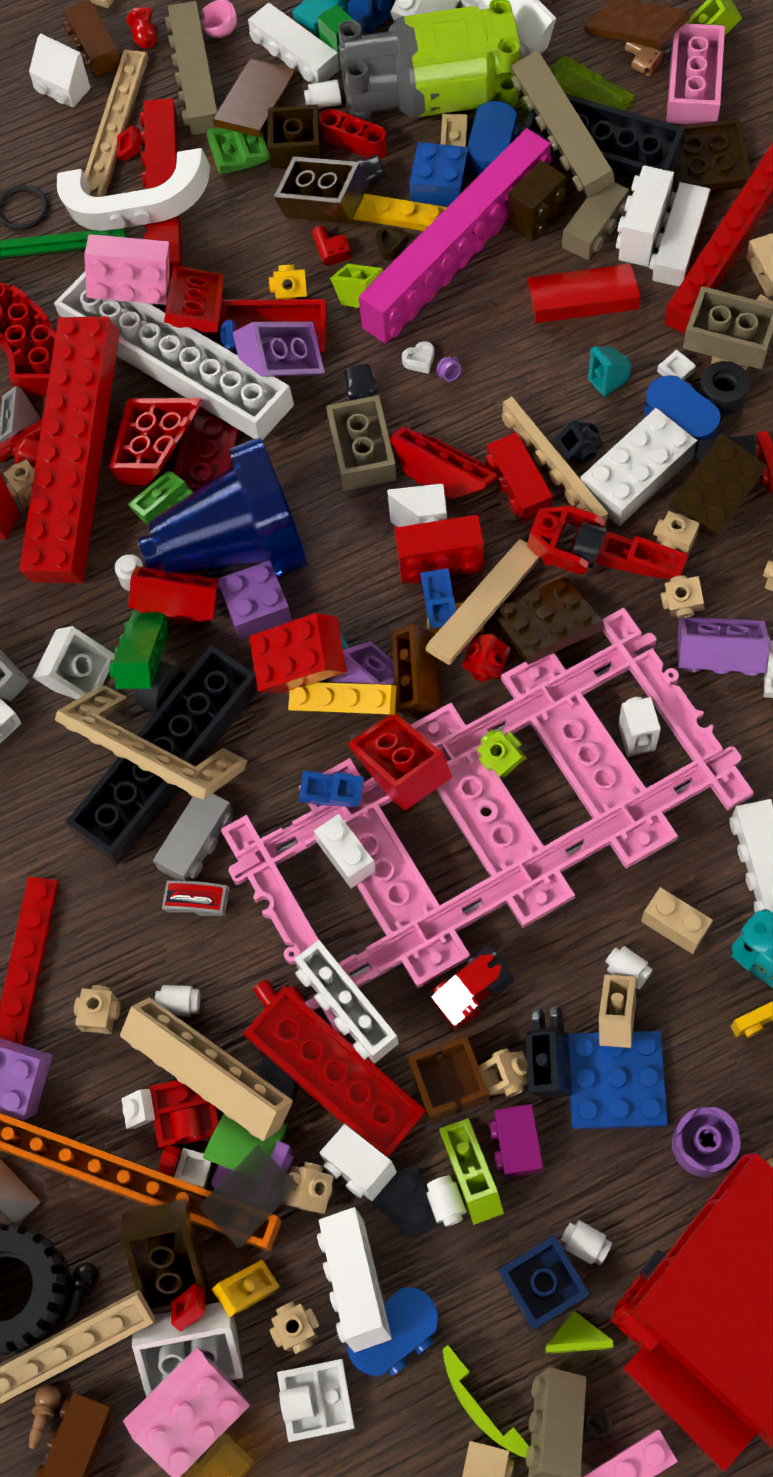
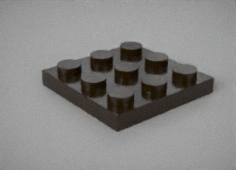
(713, 156)
(547, 620)

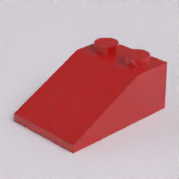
(401, 760)

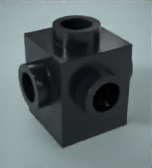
(579, 441)

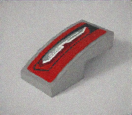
(196, 897)

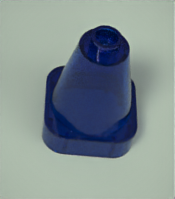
(228, 521)

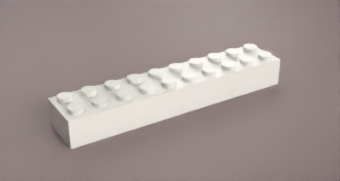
(186, 362)

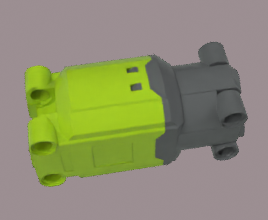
(431, 62)

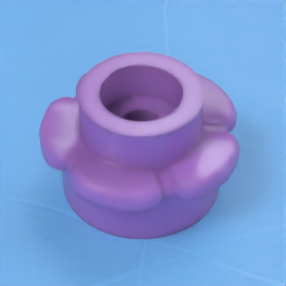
(449, 369)

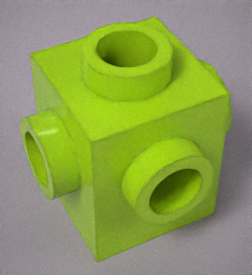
(510, 756)

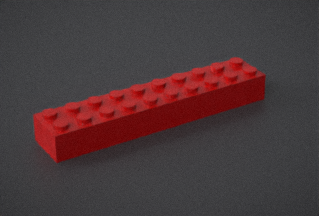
(70, 450)

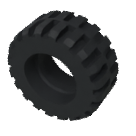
(48, 1288)

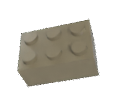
(730, 327)
(361, 443)

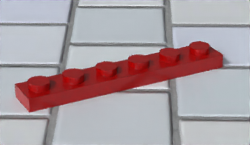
(27, 958)

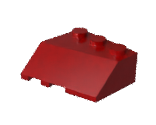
(149, 436)

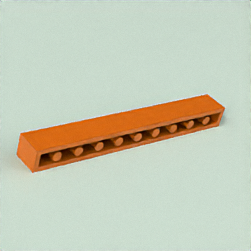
(114, 1174)

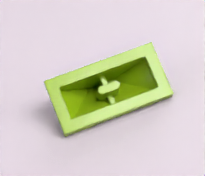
(578, 1336)

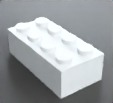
(639, 465)

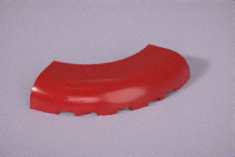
(26, 340)

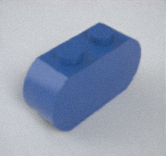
(491, 134)
(683, 406)
(411, 1324)

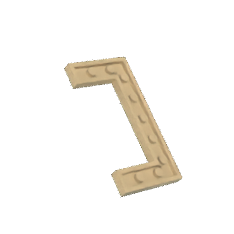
(88, 719)

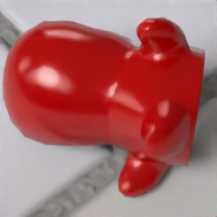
(141, 28)

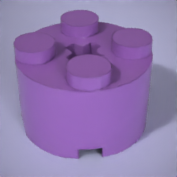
(723, 1145)

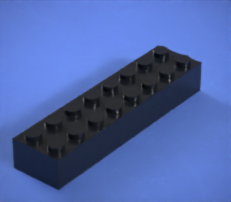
(185, 726)

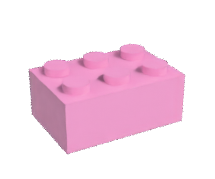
(127, 269)
(186, 1413)

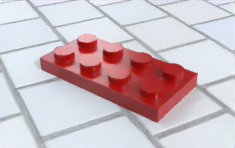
(194, 299)

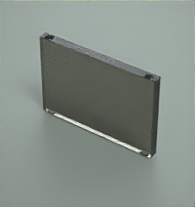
(248, 1196)

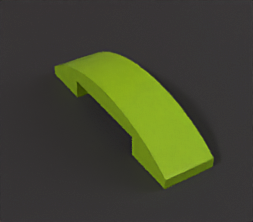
(456, 1372)

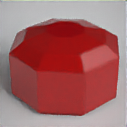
(169, 1160)

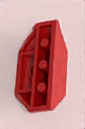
(436, 462)

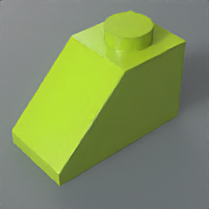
(716, 13)
(353, 281)

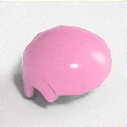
(219, 19)

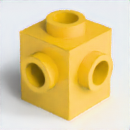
(297, 277)

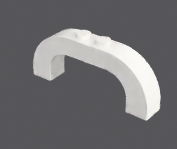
(139, 206)

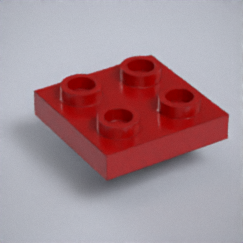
(181, 1115)

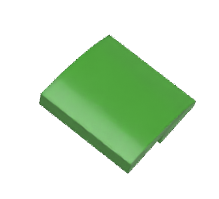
(236, 150)
(159, 496)
(233, 1143)

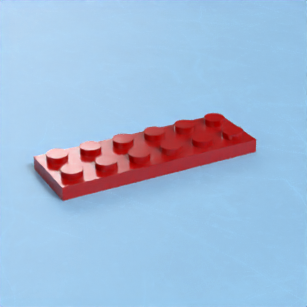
(334, 1072)

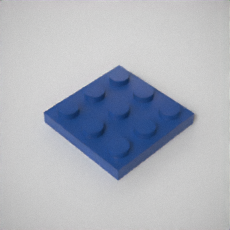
(617, 1083)

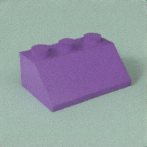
(279, 348)
(723, 645)

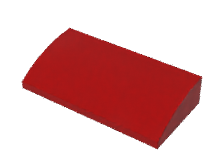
(583, 293)
(295, 310)
(690, 1405)

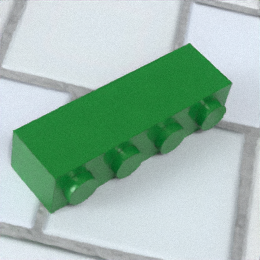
(139, 650)

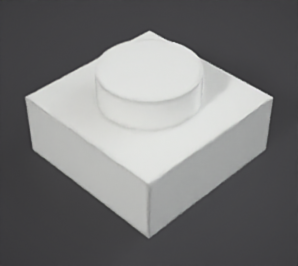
(677, 365)
(138, 1109)
(193, 1168)

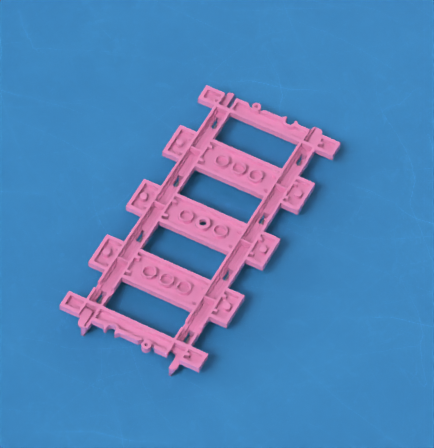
(519, 866)

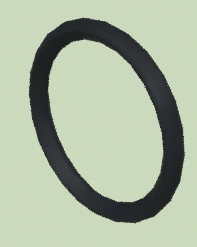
(34, 222)

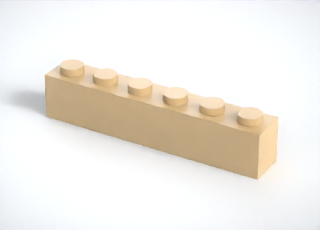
(206, 1069)

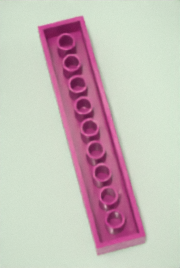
(448, 240)

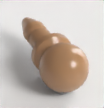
(46, 1400)

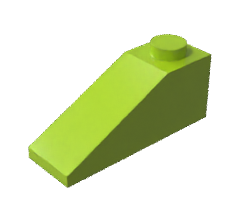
(471, 1171)

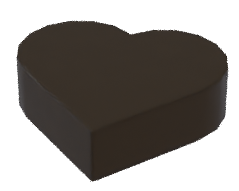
(390, 242)

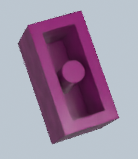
(517, 1141)

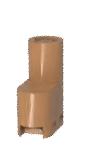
(646, 57)

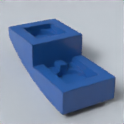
(227, 336)
(438, 597)
(331, 790)

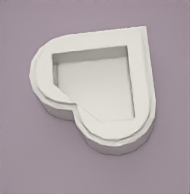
(419, 358)

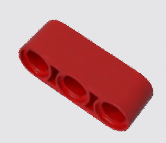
(352, 133)

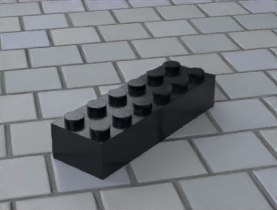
(625, 137)

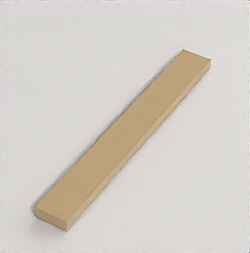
(115, 120)

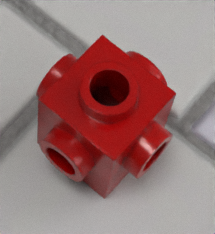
(486, 657)

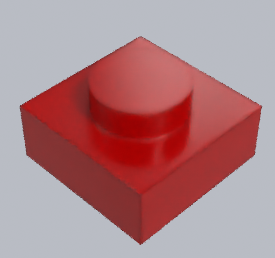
(128, 143)
(188, 1307)

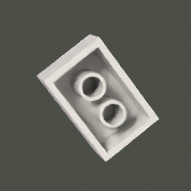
(644, 215)

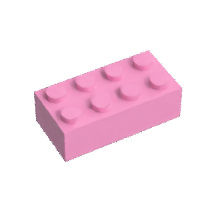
(695, 74)

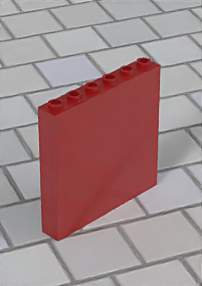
(715, 1295)

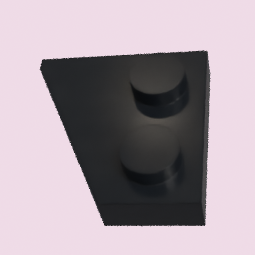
(406, 1203)

